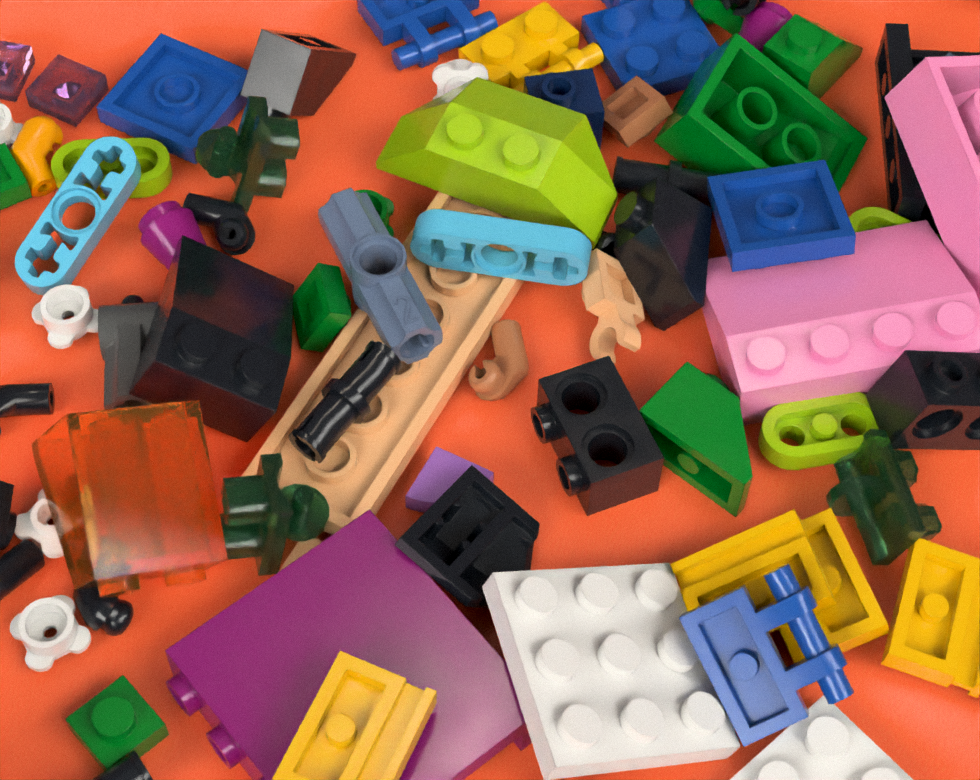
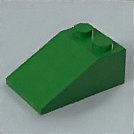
(755, 116)

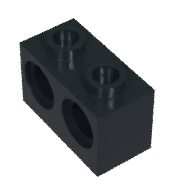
(930, 401)
(608, 432)

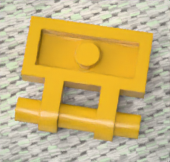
(530, 44)

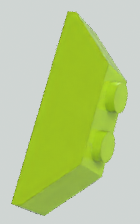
(506, 156)

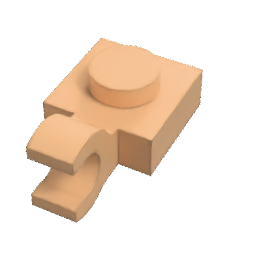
(615, 302)

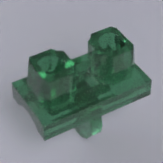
(253, 154)
(878, 496)
(262, 516)

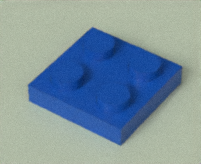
(650, 39)
(174, 96)
(780, 215)

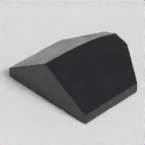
(470, 536)

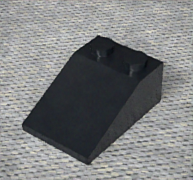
(218, 340)

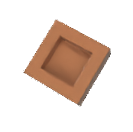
(634, 111)

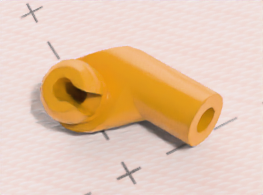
(30, 150)

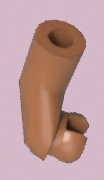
(507, 367)

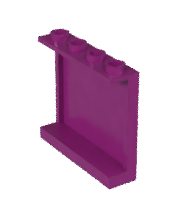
(356, 594)

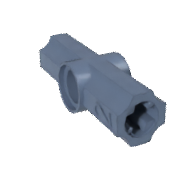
(380, 275)

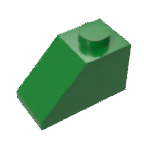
(811, 54)
(702, 435)

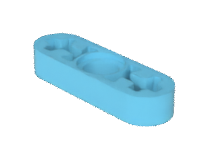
(86, 170)
(462, 244)

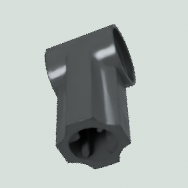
(121, 341)

